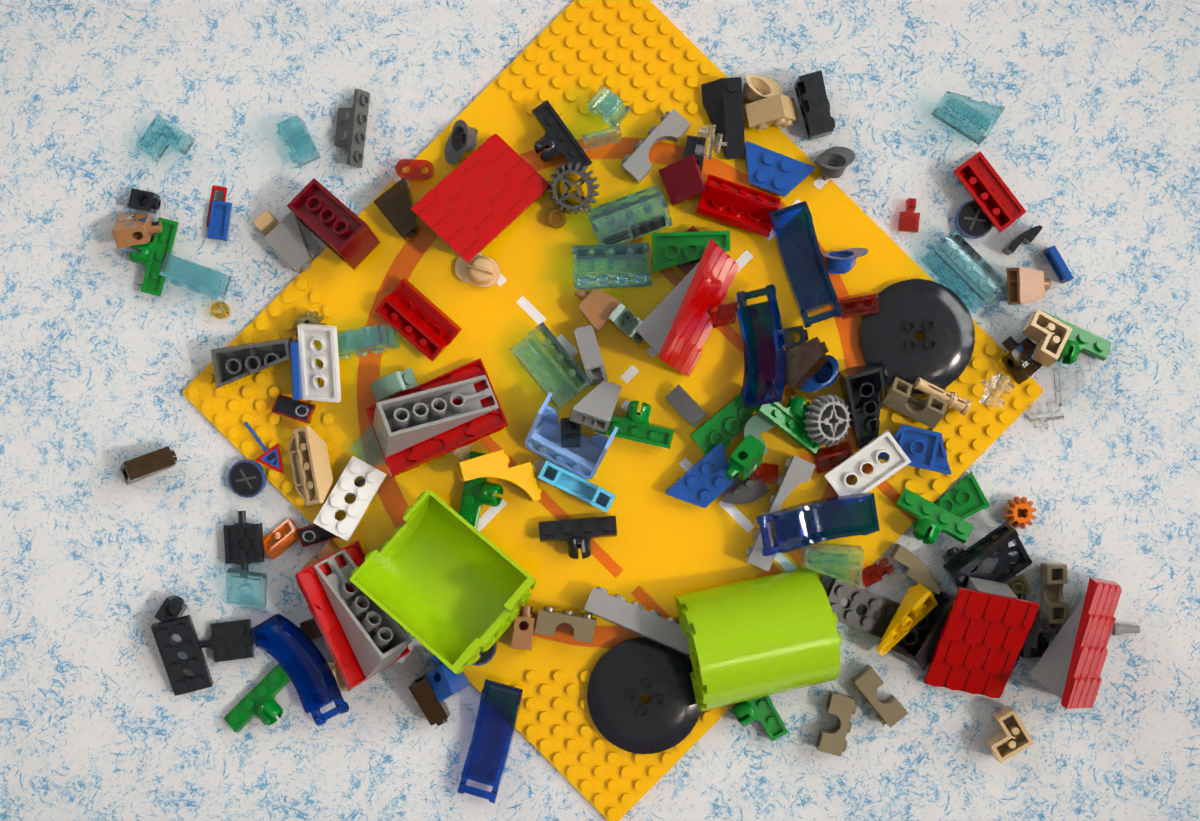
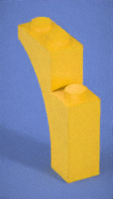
(496, 466)

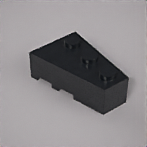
(814, 105)

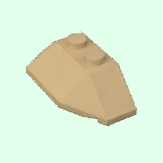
(310, 465)

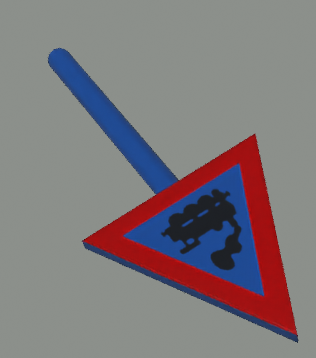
(271, 457)

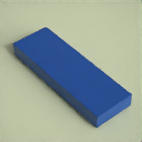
(295, 370)

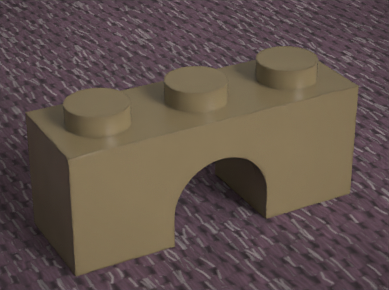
(925, 411)
(1052, 582)
(582, 624)
(889, 710)
(834, 740)

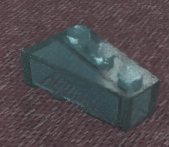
(835, 560)

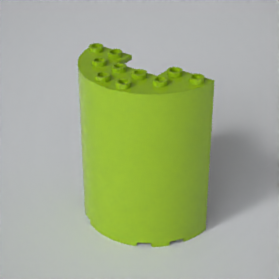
(445, 583)
(759, 637)

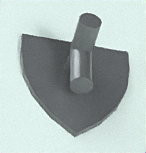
(744, 491)

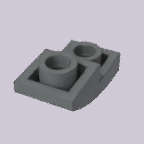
(686, 406)

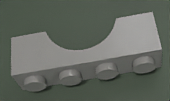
(671, 128)

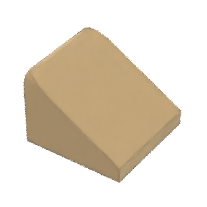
(266, 222)

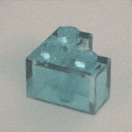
(161, 135)
(298, 138)

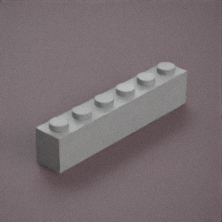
(636, 619)

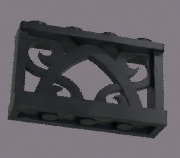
(995, 541)

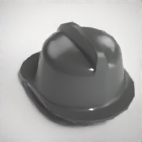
(461, 140)
(834, 162)

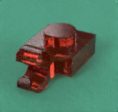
(909, 220)
(874, 573)

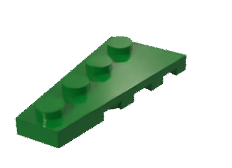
(684, 247)
(723, 425)
(962, 500)

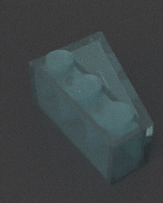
(967, 116)
(195, 276)
(367, 340)

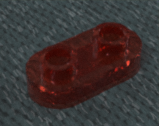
(415, 169)

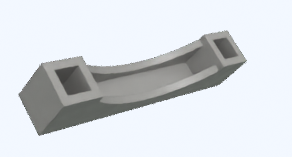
(796, 472)

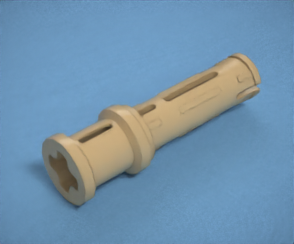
(952, 398)

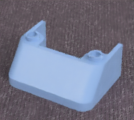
(545, 441)

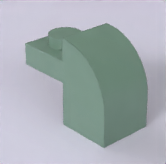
(626, 323)
(393, 384)
(755, 426)

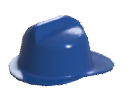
(843, 260)
(824, 376)

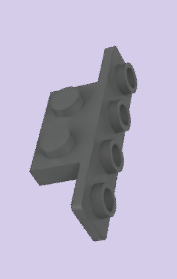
(352, 128)

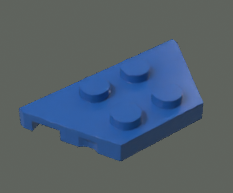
(773, 170)
(922, 447)
(703, 480)

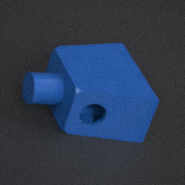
(445, 681)

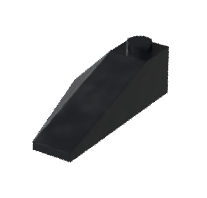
(724, 108)
(863, 392)
(920, 642)

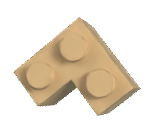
(772, 110)
(1049, 334)
(1012, 737)

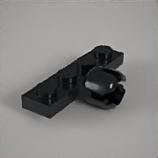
(557, 138)
(578, 532)

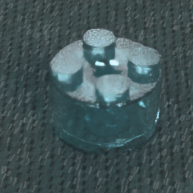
(609, 106)

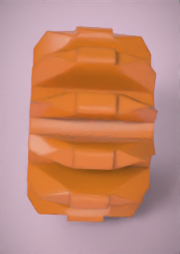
(1012, 512)

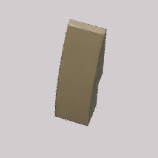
(914, 568)

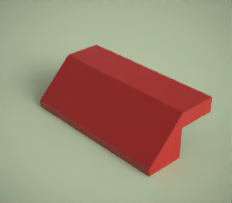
(989, 192)
(737, 205)
(418, 320)

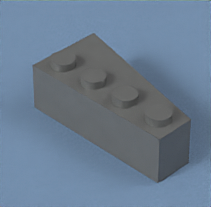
(243, 360)

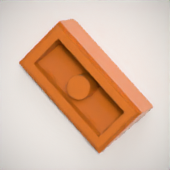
(280, 539)

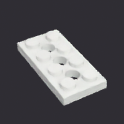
(328, 355)
(868, 454)
(343, 487)

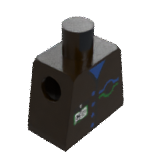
(1019, 359)

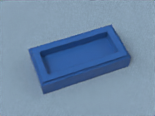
(219, 220)
(1058, 264)

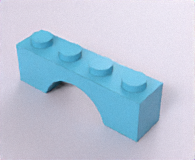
(577, 486)

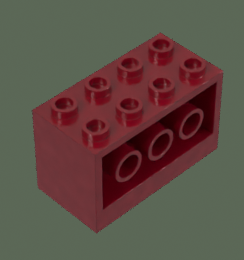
(333, 223)

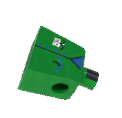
(745, 459)

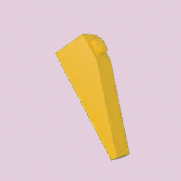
(912, 610)

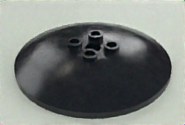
(925, 306)
(616, 689)

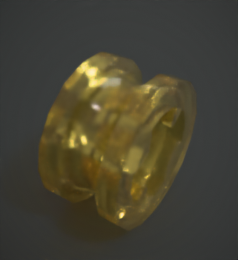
(216, 306)

